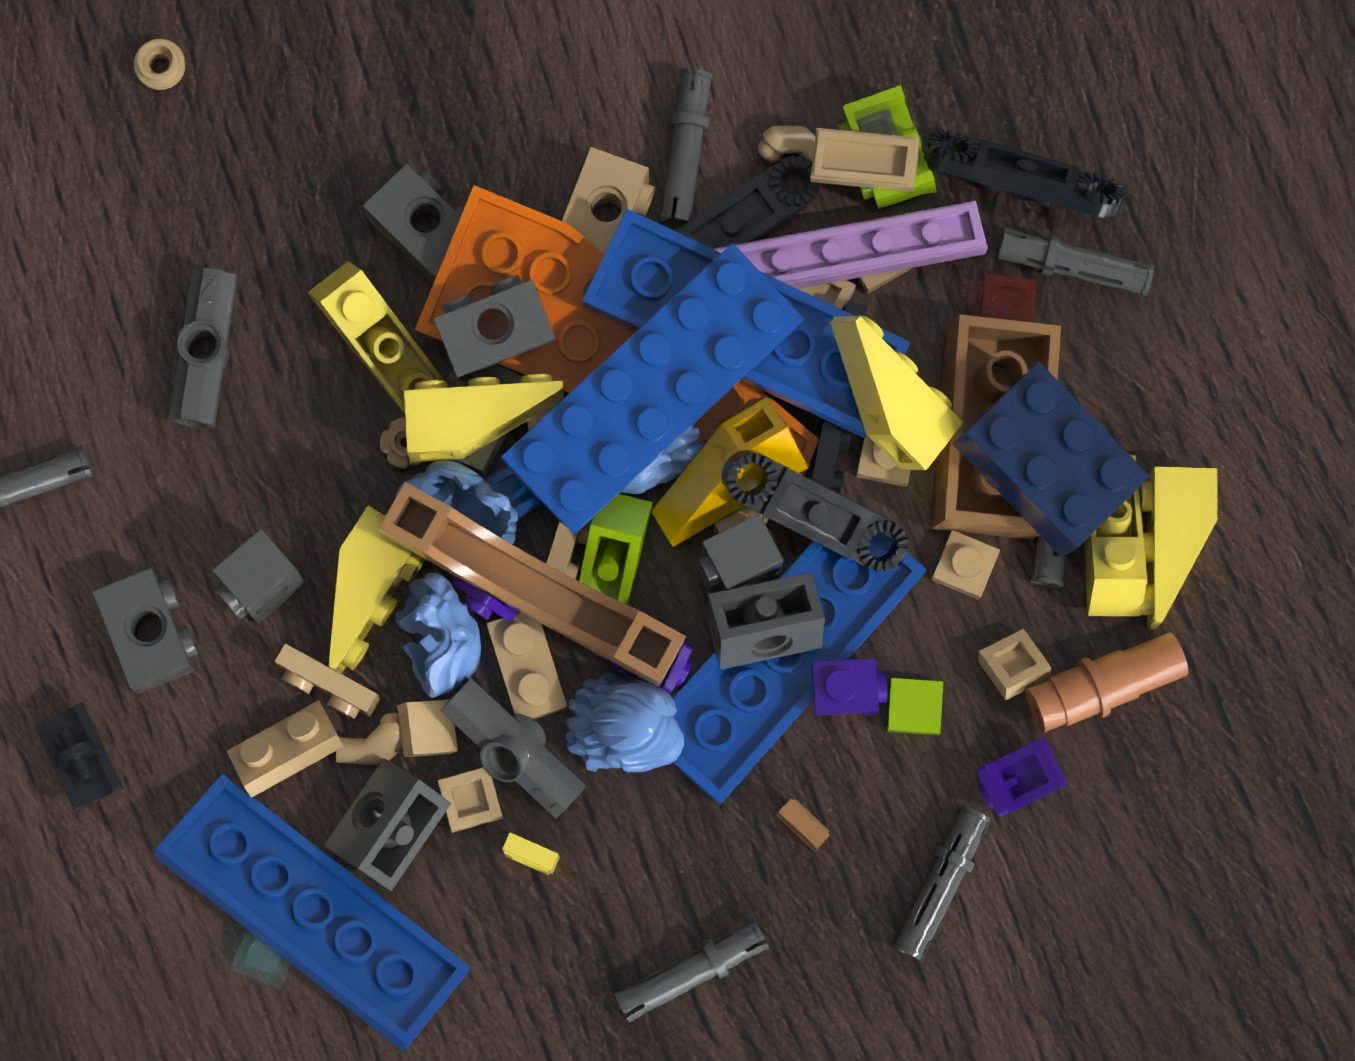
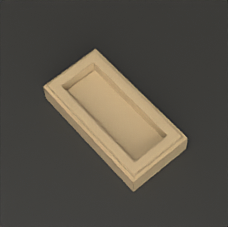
(865, 159)

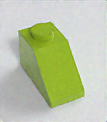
(616, 547)

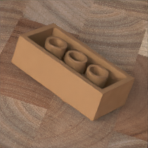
(979, 366)

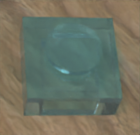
(260, 962)

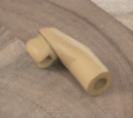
(786, 140)
(380, 744)

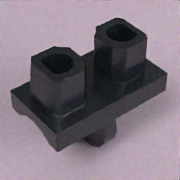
(79, 757)

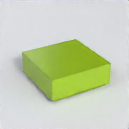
(915, 706)

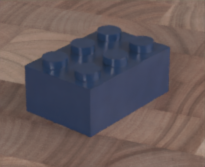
(1051, 460)

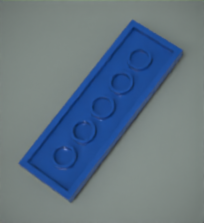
(653, 264)
(652, 389)
(743, 710)
(312, 912)

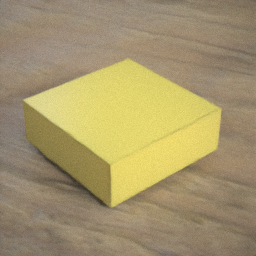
(530, 854)

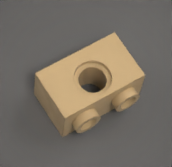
(607, 180)

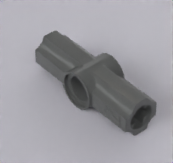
(206, 316)
(513, 748)

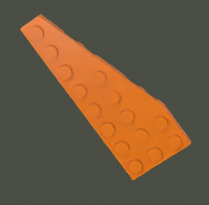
(509, 240)

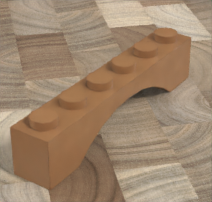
(530, 585)

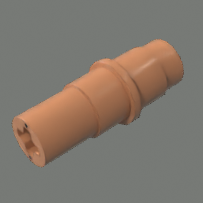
(1105, 682)

